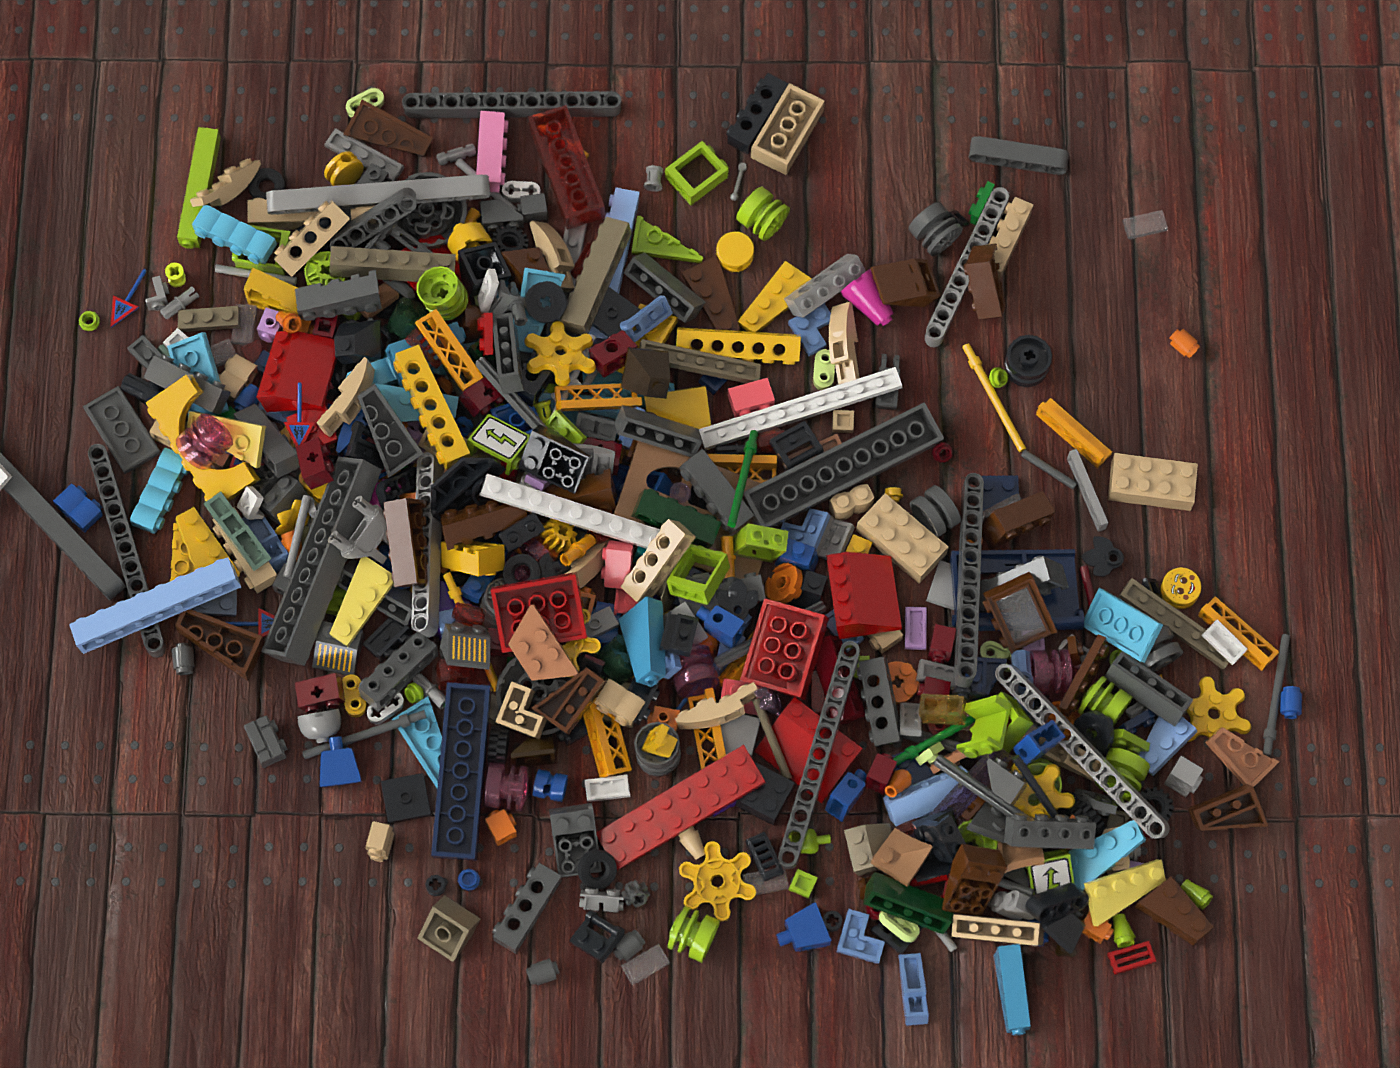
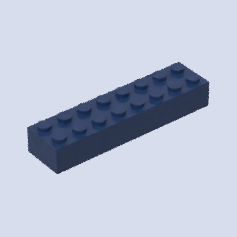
(461, 771)

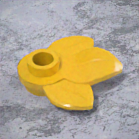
(289, 518)

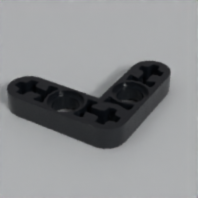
(392, 482)

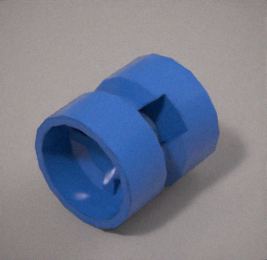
(555, 791)

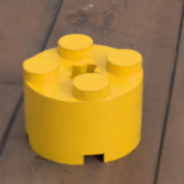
(467, 236)

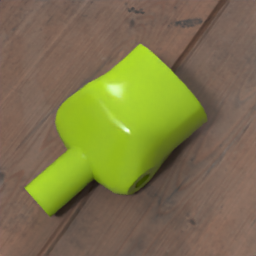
(811, 842)

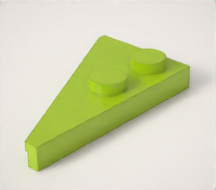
(660, 244)

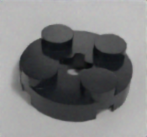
(557, 300)
(1103, 727)

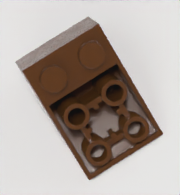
(906, 283)
(973, 879)

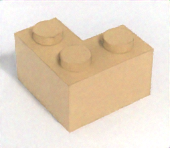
(515, 712)

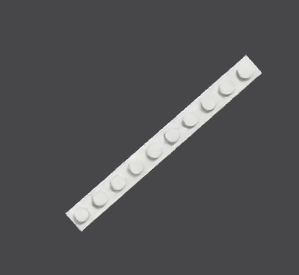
(801, 408)
(568, 511)

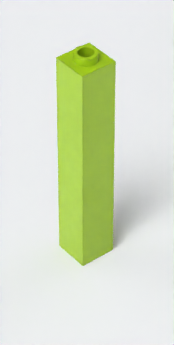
(199, 178)

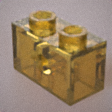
(942, 709)

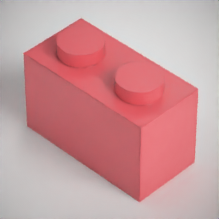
(750, 397)
(618, 563)

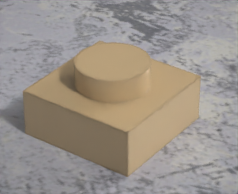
(843, 421)

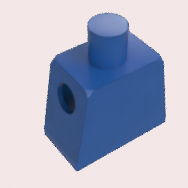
(799, 555)
(722, 625)
(1029, 746)
(338, 765)
(846, 794)
(805, 930)

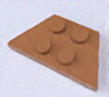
(540, 649)

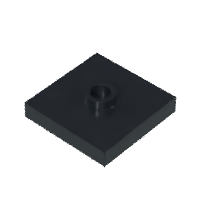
(612, 312)
(405, 798)

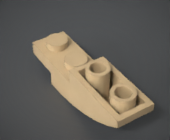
(230, 185)
(554, 251)
(841, 342)
(347, 404)
(710, 714)

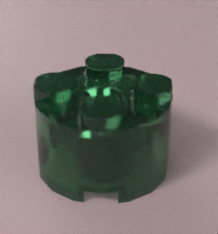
(404, 317)
(617, 660)

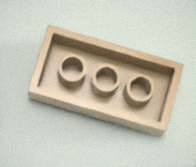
(787, 129)
(1152, 481)
(902, 538)

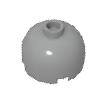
(320, 725)

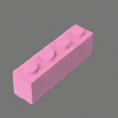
(490, 148)

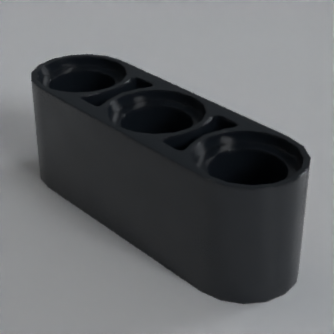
(1056, 902)

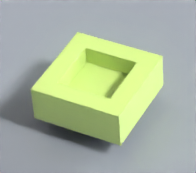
(930, 754)

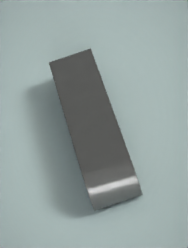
(1018, 155)
(377, 212)

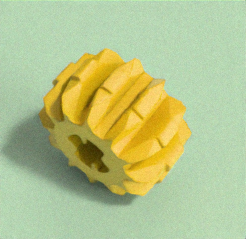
(558, 535)

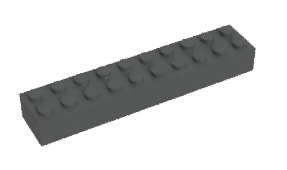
(843, 467)
(319, 563)

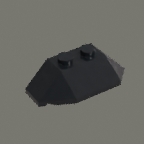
(455, 486)

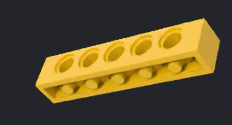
(728, 337)
(414, 359)

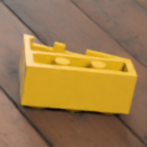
(270, 292)
(474, 558)

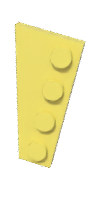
(246, 436)
(362, 598)
(1119, 890)

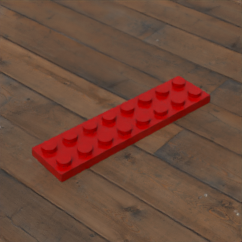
(681, 807)

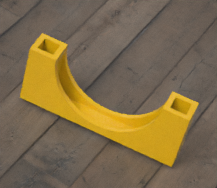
(170, 411)

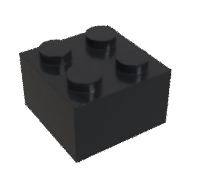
(770, 798)

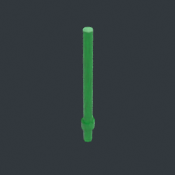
(749, 449)
(913, 751)

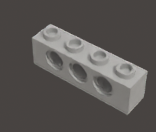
(824, 285)

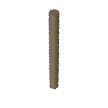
(772, 739)

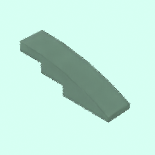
(237, 531)

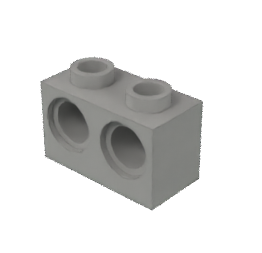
(1184, 777)

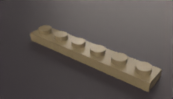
(707, 363)
(1180, 624)

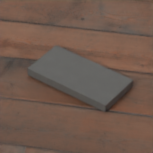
(121, 430)

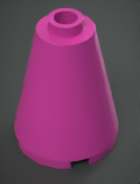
(866, 298)

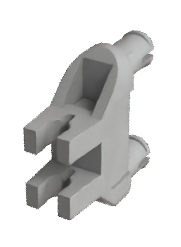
(366, 536)

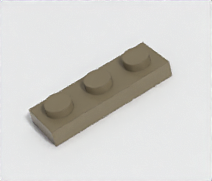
(209, 318)

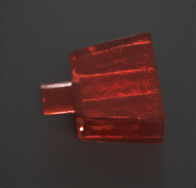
(454, 674)

